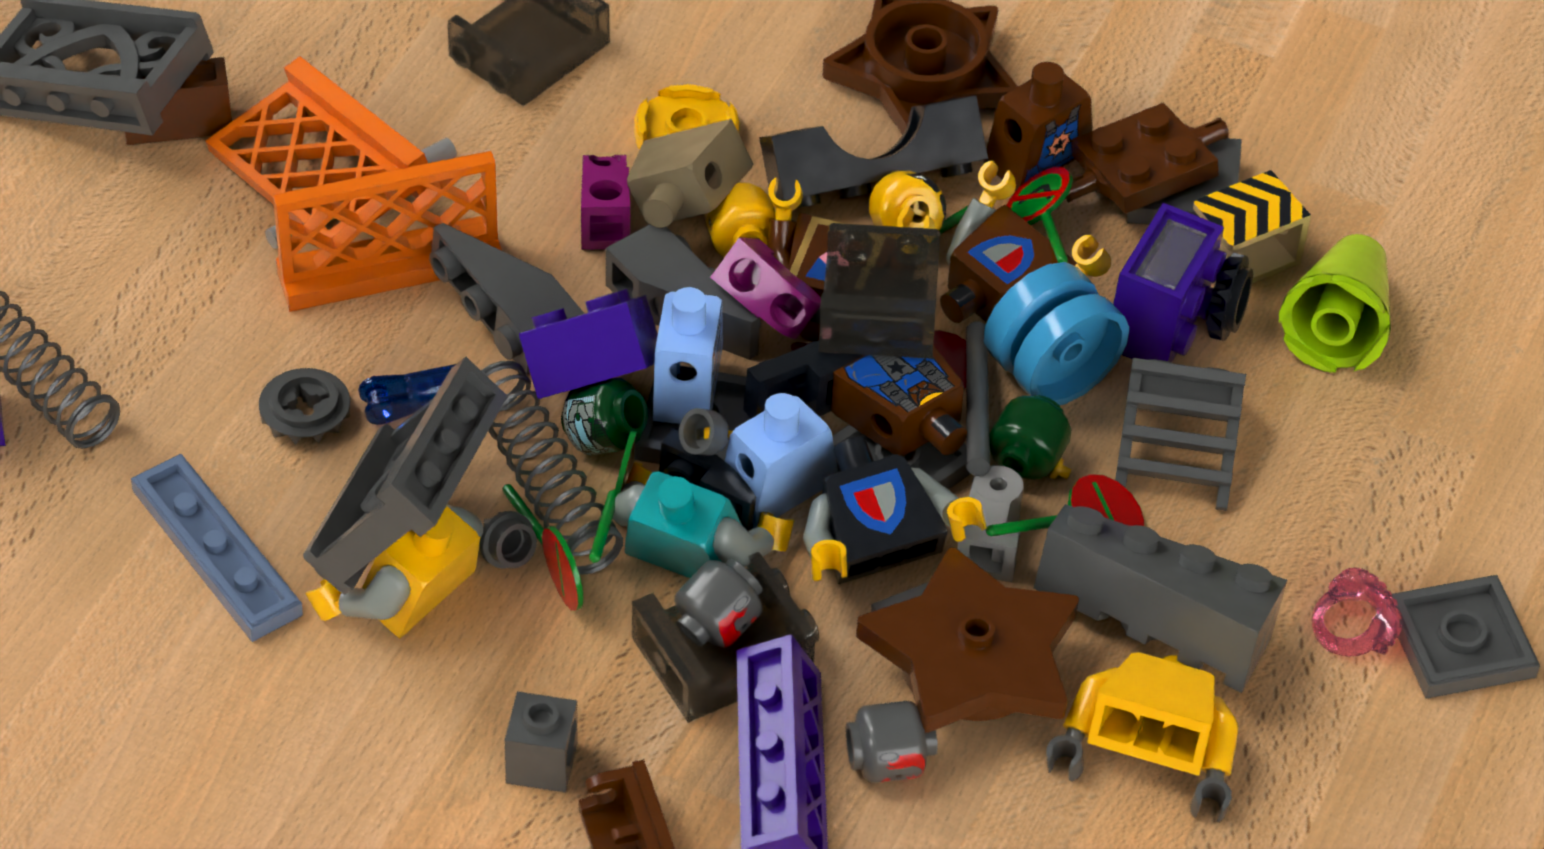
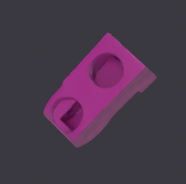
(604, 201)
(767, 287)

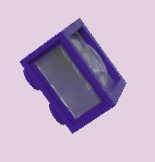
(1169, 283)

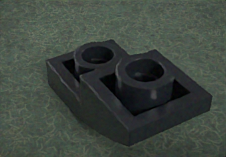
(709, 473)

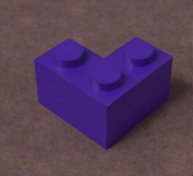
(591, 347)

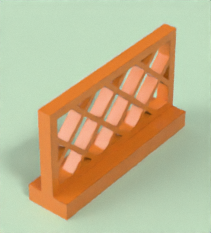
(321, 107)
(394, 256)

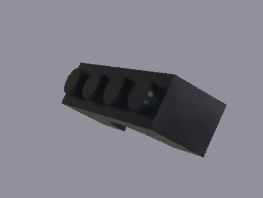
(937, 136)

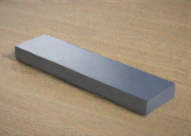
(217, 547)

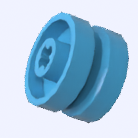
(1056, 333)

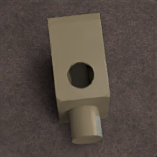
(673, 175)

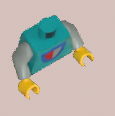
(687, 525)

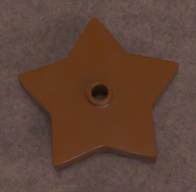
(922, 56)
(974, 645)

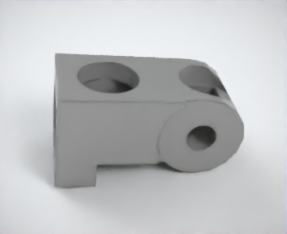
(1001, 500)

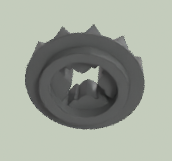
(318, 389)

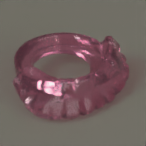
(1357, 585)

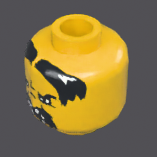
(907, 190)

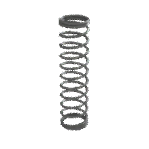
(82, 410)
(582, 533)

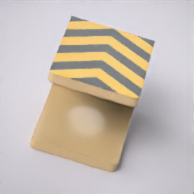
(1257, 222)

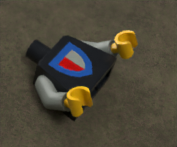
(881, 515)

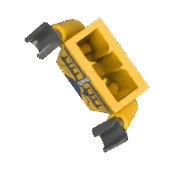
(1158, 715)

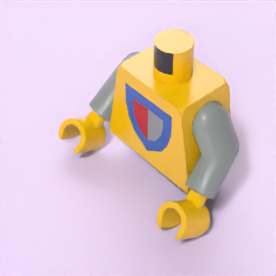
(409, 575)

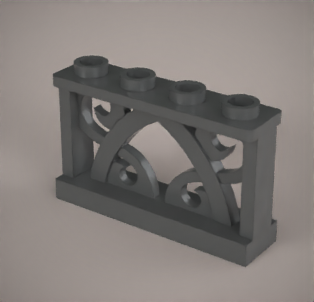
(112, 97)
(405, 476)

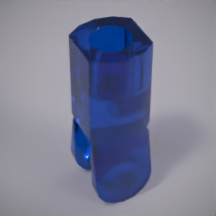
(400, 395)

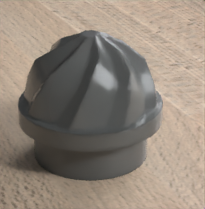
(508, 540)

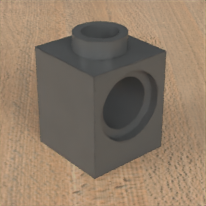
(541, 741)

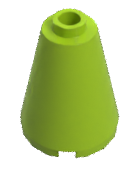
(1340, 307)

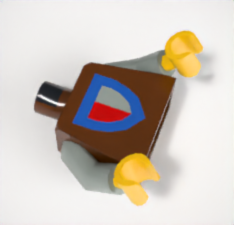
(999, 249)

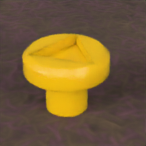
(1060, 470)

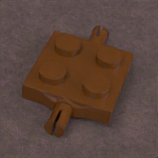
(1145, 158)

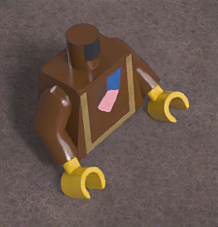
(803, 244)

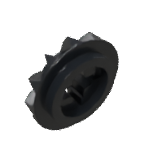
(1229, 297)

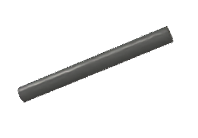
(977, 400)

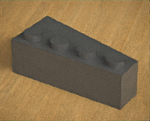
(1163, 590)

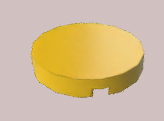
(680, 109)

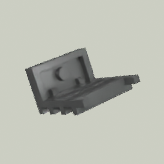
(1186, 392)

